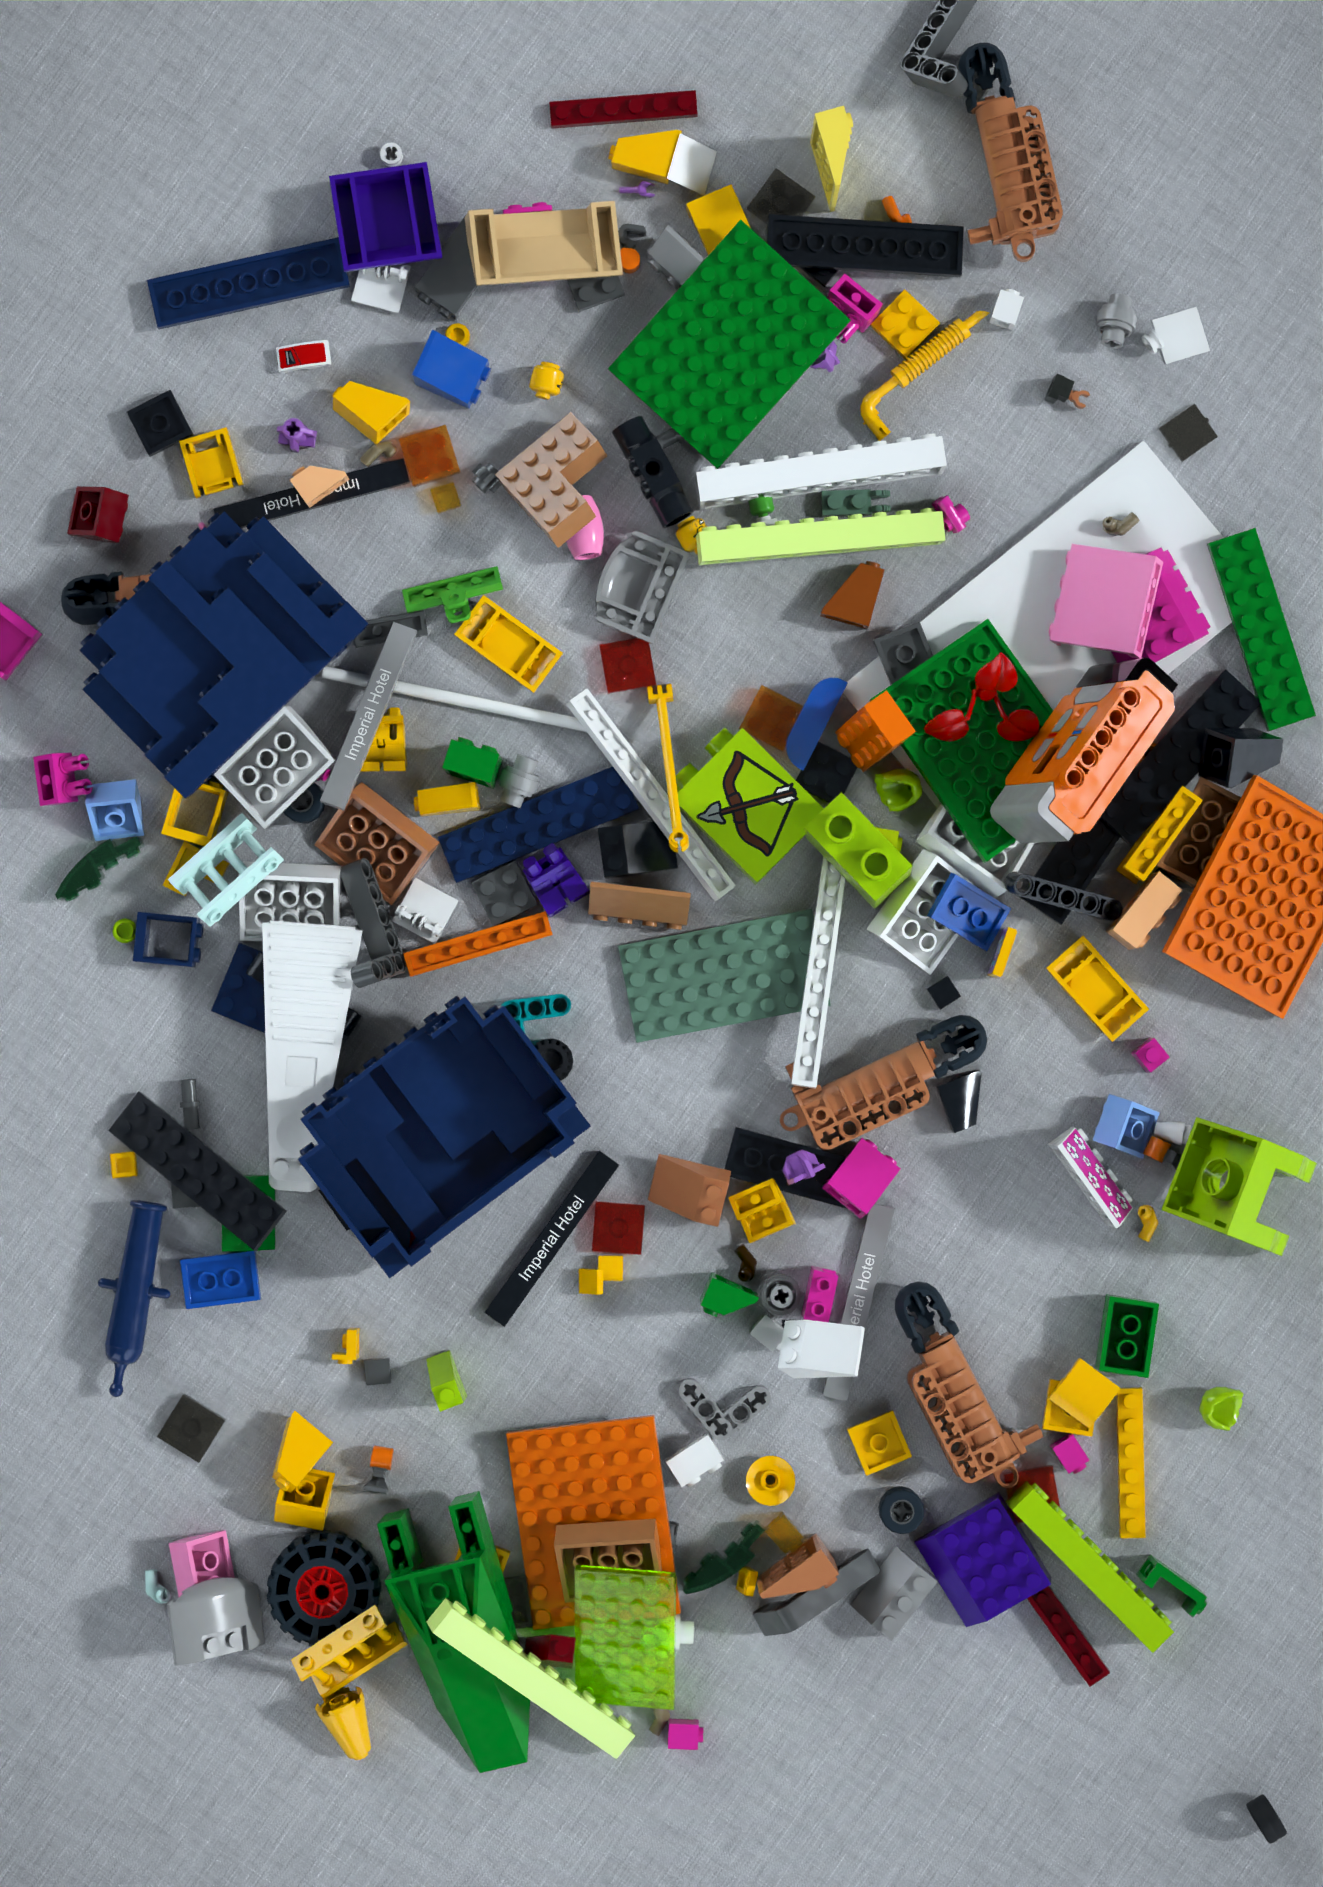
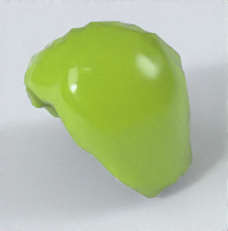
(898, 788)
(1221, 1407)

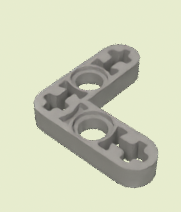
(727, 1415)

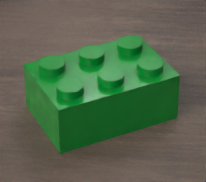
(472, 763)
(1127, 1335)

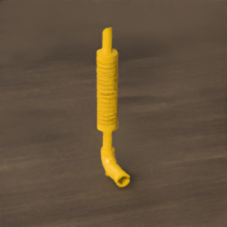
(914, 364)

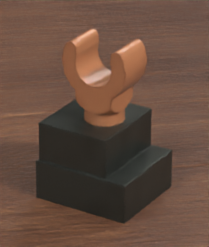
(1062, 390)

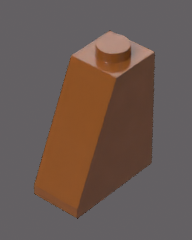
(856, 597)

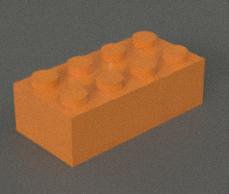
(874, 731)

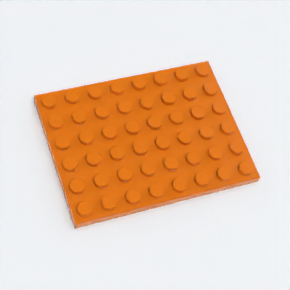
(1258, 901)
(577, 1478)

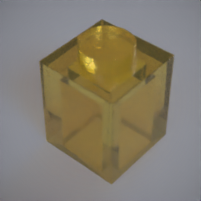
(784, 1533)

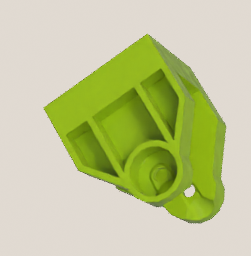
(1250, 1168)

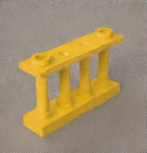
(1159, 836)
(349, 1651)

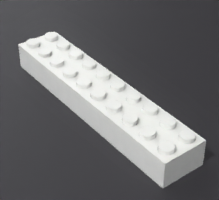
(821, 472)

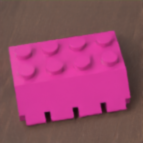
(1173, 617)

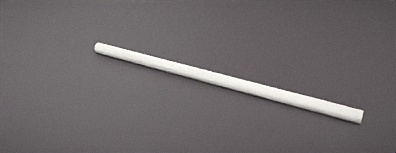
(460, 699)

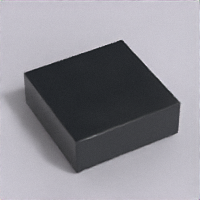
(943, 992)

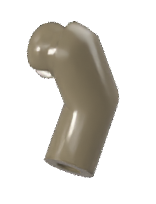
(377, 449)
(1119, 527)
(661, 1719)

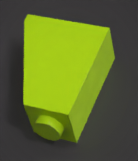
(445, 1381)

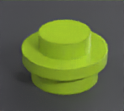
(124, 930)

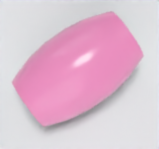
(589, 540)

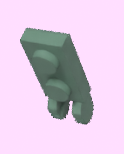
(852, 502)

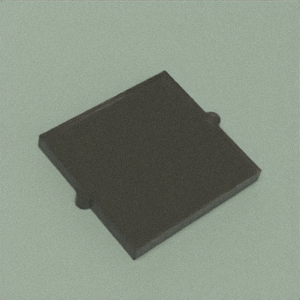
(1188, 432)

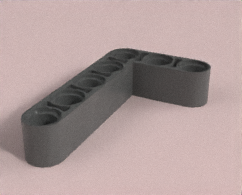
(923, 56)
(374, 920)
(791, 1614)

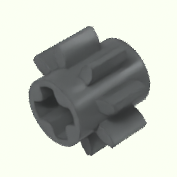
(485, 478)

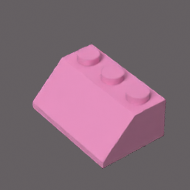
(200, 1559)

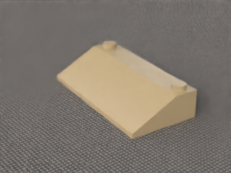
(544, 244)

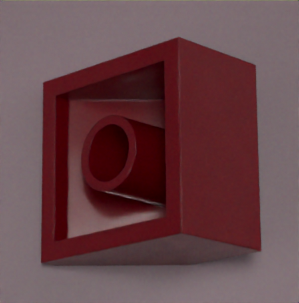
(98, 514)

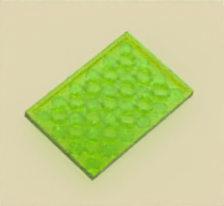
(625, 1635)

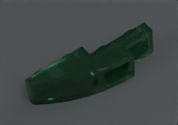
(88, 870)
(718, 1568)

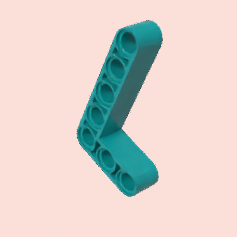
(547, 1012)

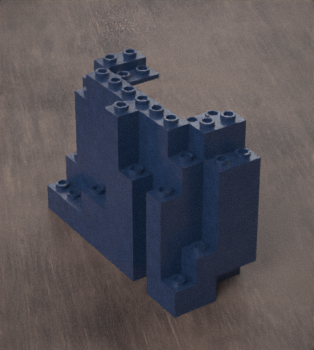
(215, 646)
(436, 1130)

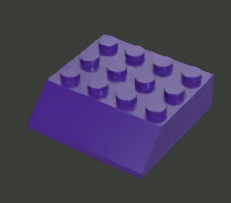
(385, 216)
(984, 1561)

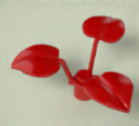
(993, 676)

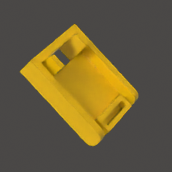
(213, 467)

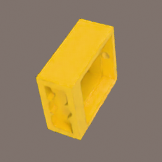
(170, 830)

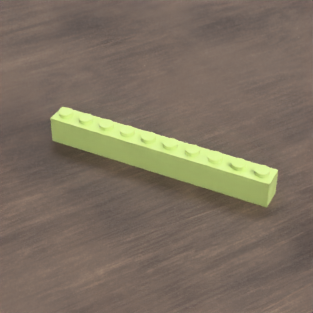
(820, 537)
(531, 1678)

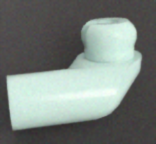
(154, 1589)

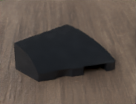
(961, 1100)

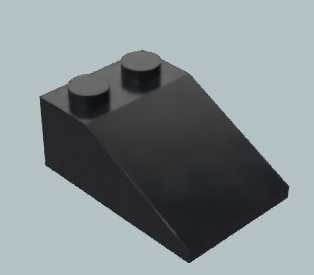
(635, 850)

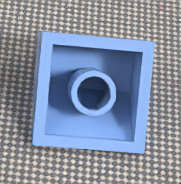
(115, 810)
(1125, 1125)

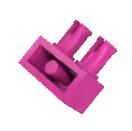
(856, 304)
(57, 778)

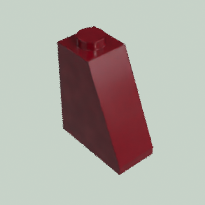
(552, 1649)

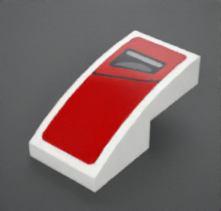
(303, 355)

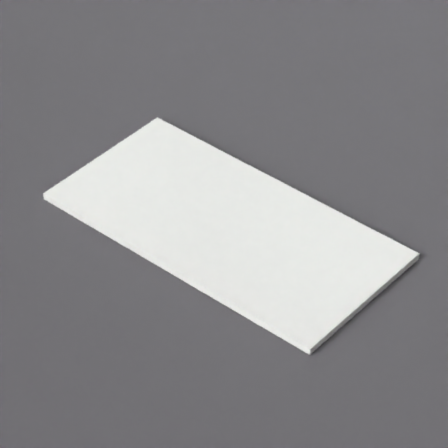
(1024, 583)

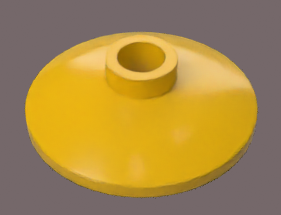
(773, 1493)

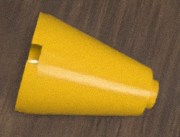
(347, 1721)

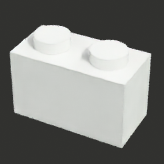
(695, 1460)

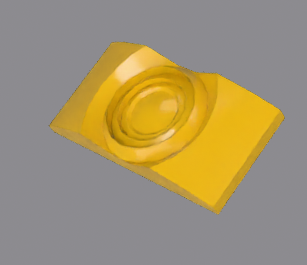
(508, 644)
(1097, 988)

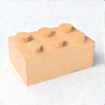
(1145, 911)

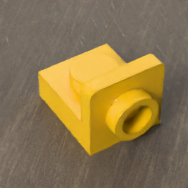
(351, 1343)

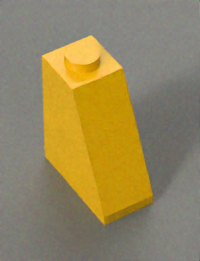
(645, 154)
(370, 409)
(447, 799)
(298, 1452)

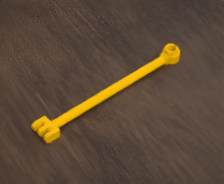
(661, 699)

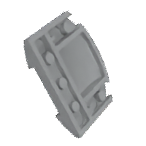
(639, 585)
(215, 1620)

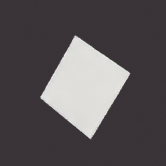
(691, 164)
(1181, 335)

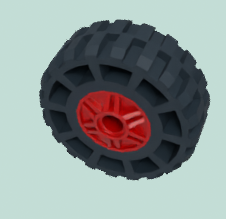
(311, 1562)

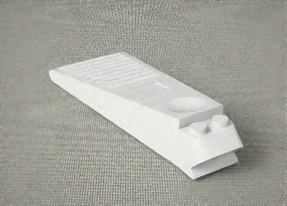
(304, 1029)

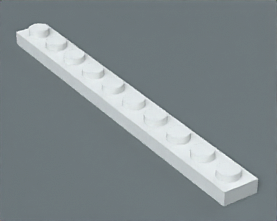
(648, 791)
(818, 977)

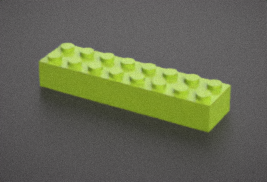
(1095, 1571)

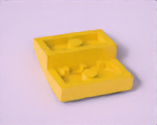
(762, 1210)
(1084, 1393)

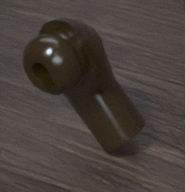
(748, 1264)

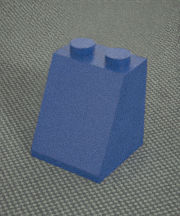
(451, 370)

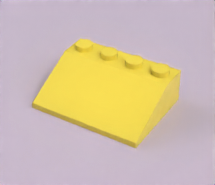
(829, 146)

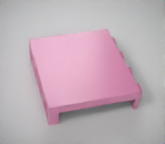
(1106, 599)

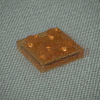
(429, 456)
(771, 717)

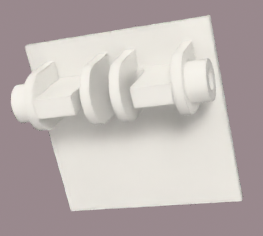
(382, 286)
(425, 910)

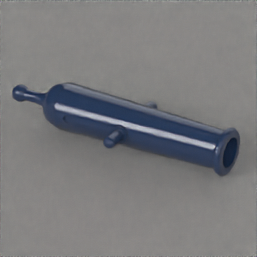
(133, 1289)

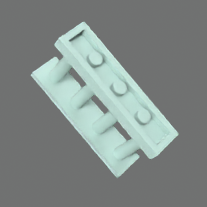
(211, 855)

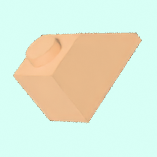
(317, 482)

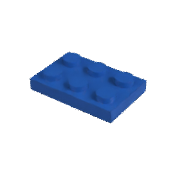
(968, 911)
(220, 1279)

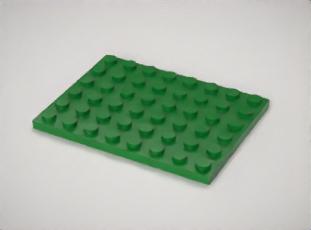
(729, 344)
(973, 769)

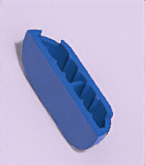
(813, 720)

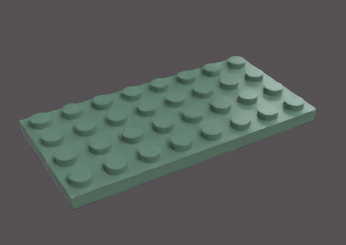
(717, 975)

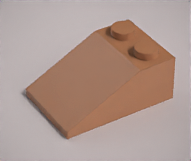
(690, 1189)

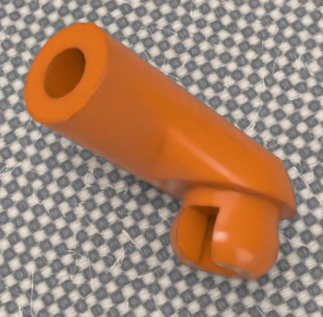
(893, 212)

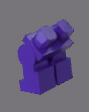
(549, 872)

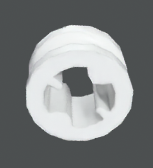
(391, 146)
(1152, 341)

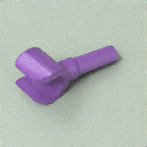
(641, 189)

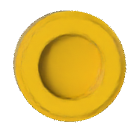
(458, 333)

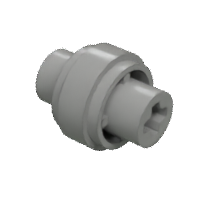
(1116, 321)
(519, 780)
(788, 1286)

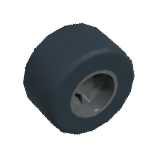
(312, 806)
(908, 1514)

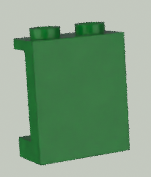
(1153, 1569)

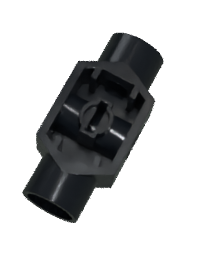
(645, 454)

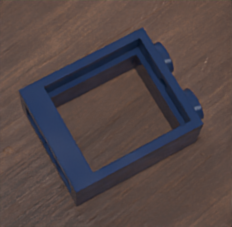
(142, 939)

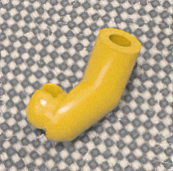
(1149, 1222)

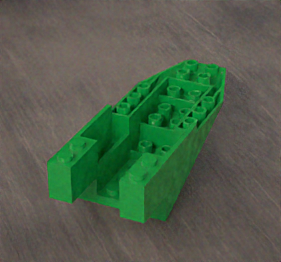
(476, 1705)

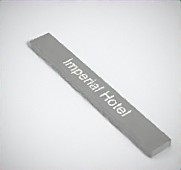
(368, 716)
(863, 1284)

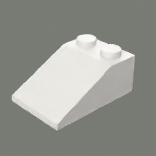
(820, 1349)

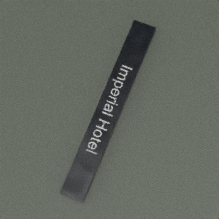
(290, 502)
(551, 1238)

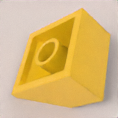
(308, 1502)

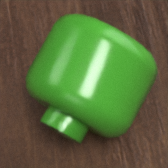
(761, 506)

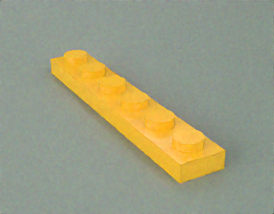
(1130, 1462)

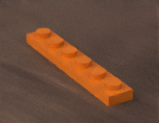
(478, 944)

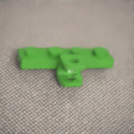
(453, 593)

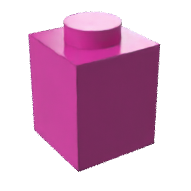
(1150, 1055)
(1070, 1453)
(684, 1734)

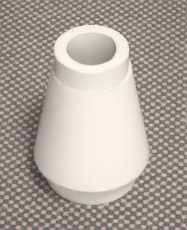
(1173, 1132)

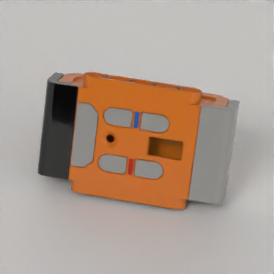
(1085, 751)

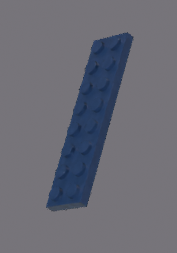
(247, 283)
(537, 824)

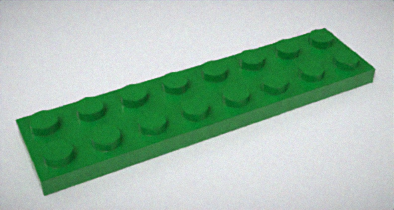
(1261, 629)

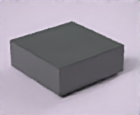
(377, 1371)

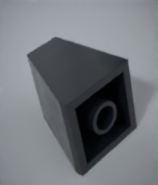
(1237, 754)

